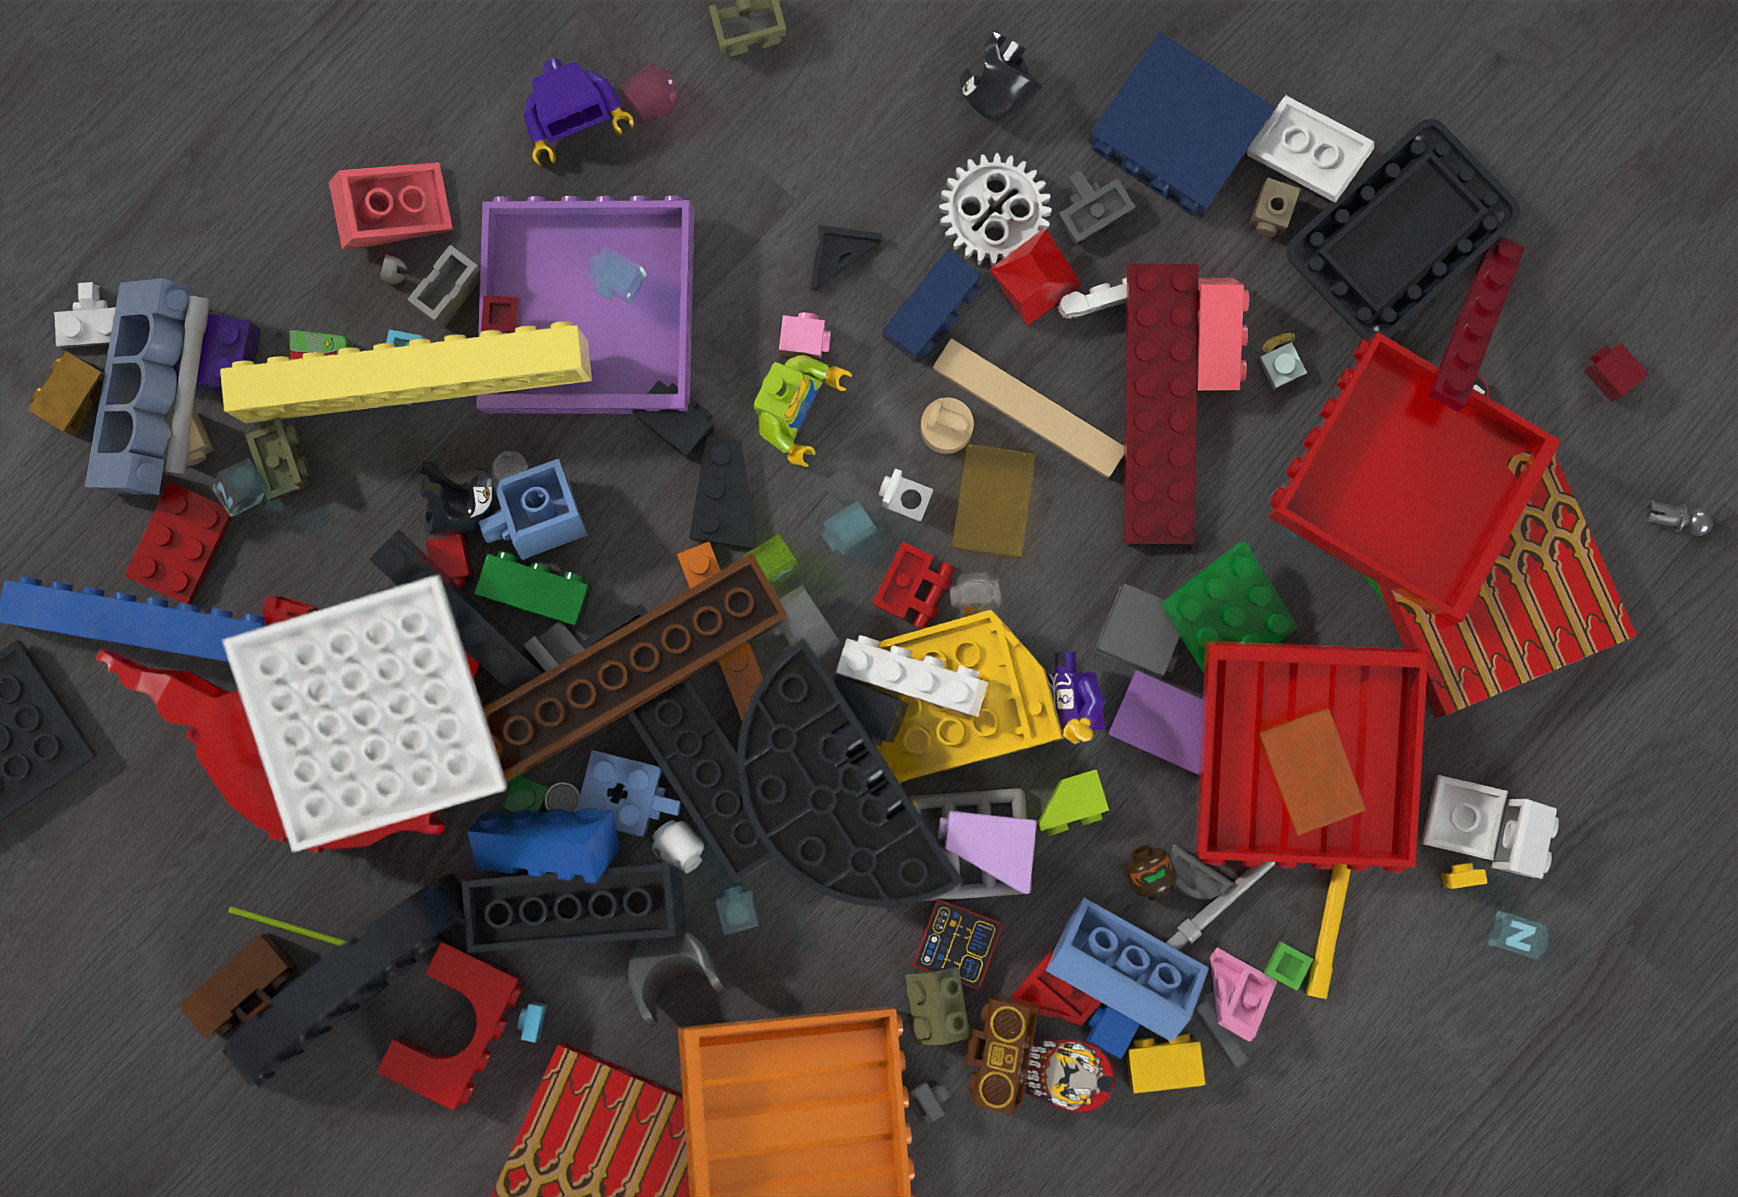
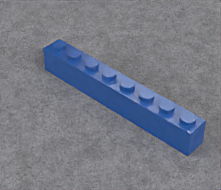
(122, 618)

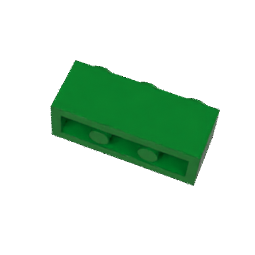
(534, 588)

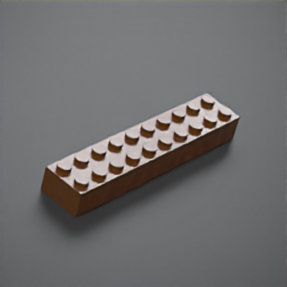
(632, 666)

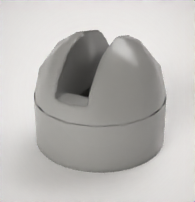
(390, 268)

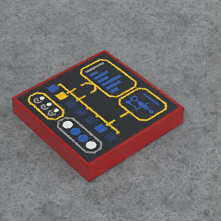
(958, 940)

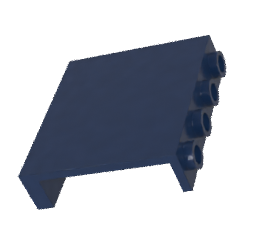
(1180, 125)

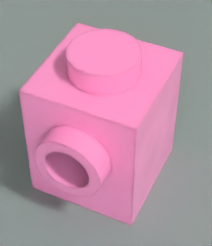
(804, 336)

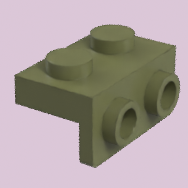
(278, 459)
(937, 1006)

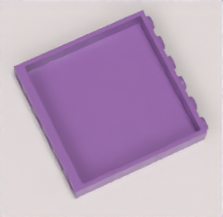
(543, 257)

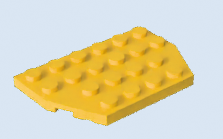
(1013, 715)

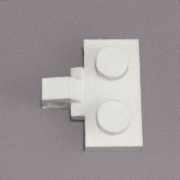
(88, 322)

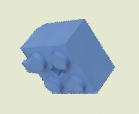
(535, 511)
(641, 781)

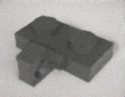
(1093, 206)

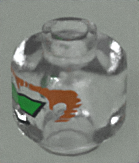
(976, 593)

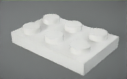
(1310, 148)

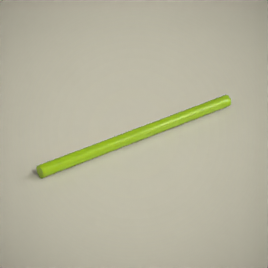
(286, 926)

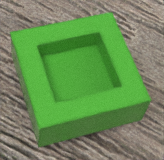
(1288, 966)

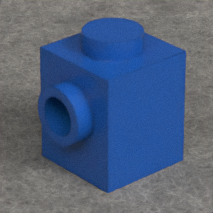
(1111, 1030)

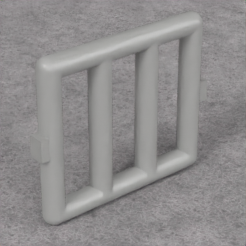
(983, 800)

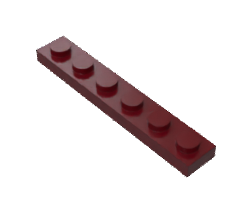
(1476, 324)

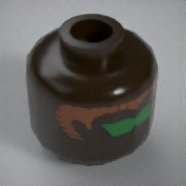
(1151, 872)

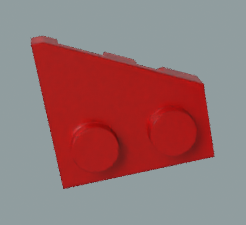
(1055, 995)

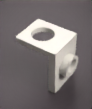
(893, 489)

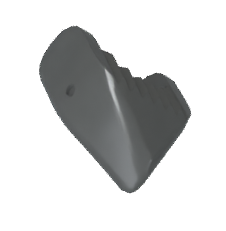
(661, 961)

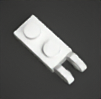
(1098, 299)

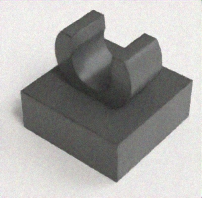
(927, 1101)

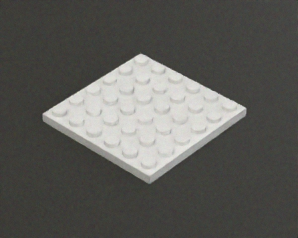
(365, 713)

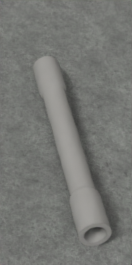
(195, 326)

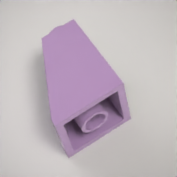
(992, 843)

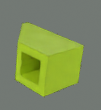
(1074, 800)

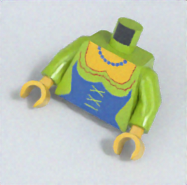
(787, 398)

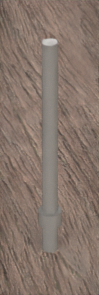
(1190, 930)

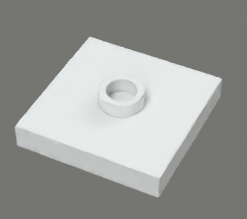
(1464, 817)

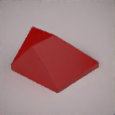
(1035, 276)

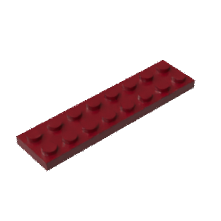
(1160, 403)

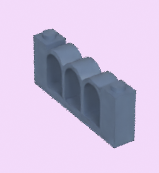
(138, 387)

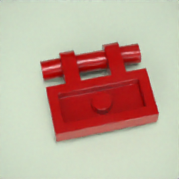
(903, 581)

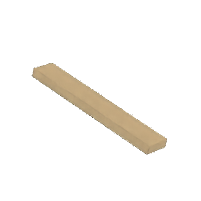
(1029, 408)

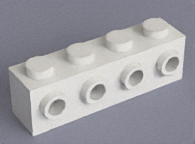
(913, 677)

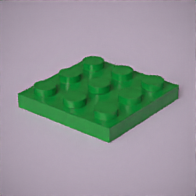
(1229, 604)

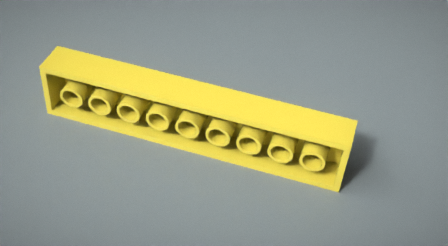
(406, 373)

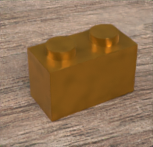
(68, 394)

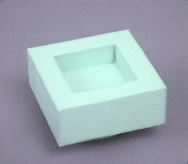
(1282, 366)

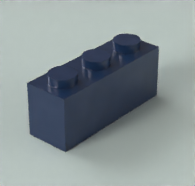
(932, 307)

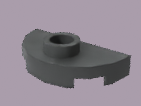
(1195, 877)

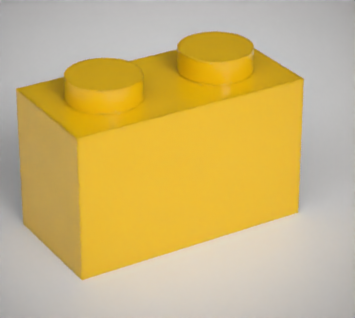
(1164, 1064)

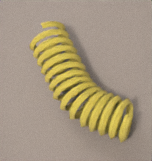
(1272, 344)

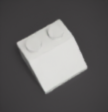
(1525, 838)

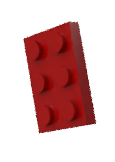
(179, 544)

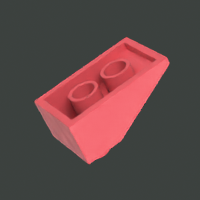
(389, 204)

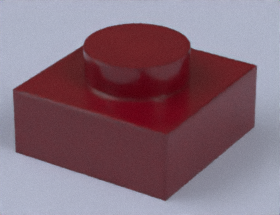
(501, 313)

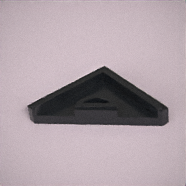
(837, 250)

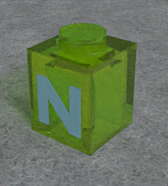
(774, 558)

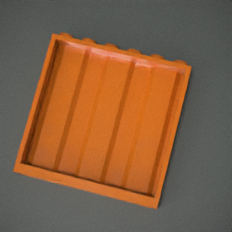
(797, 1106)

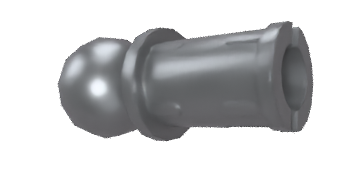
(1696, 522)

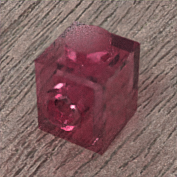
(650, 92)

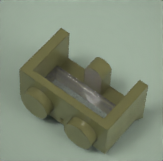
(747, 25)

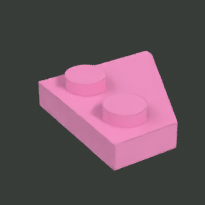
(1239, 994)

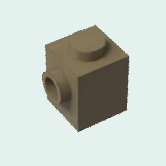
(1274, 207)

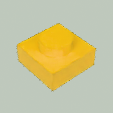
(1463, 876)

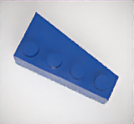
(546, 842)

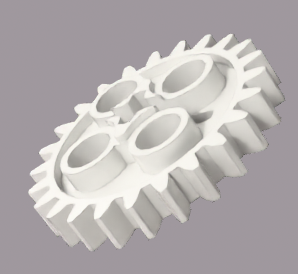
(973, 189)

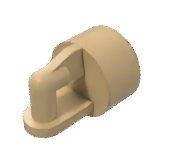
(947, 425)

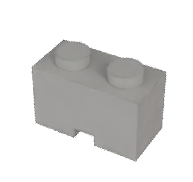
(446, 287)

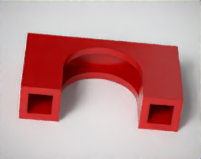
(449, 1077)

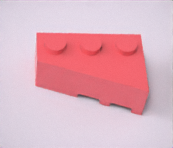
(1221, 333)

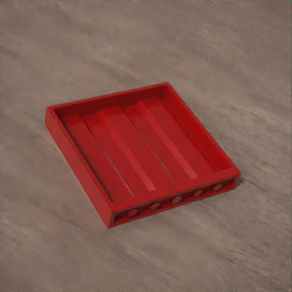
(1379, 717)

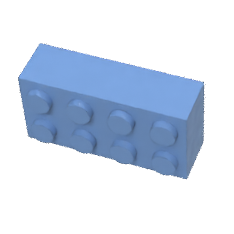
(1128, 969)

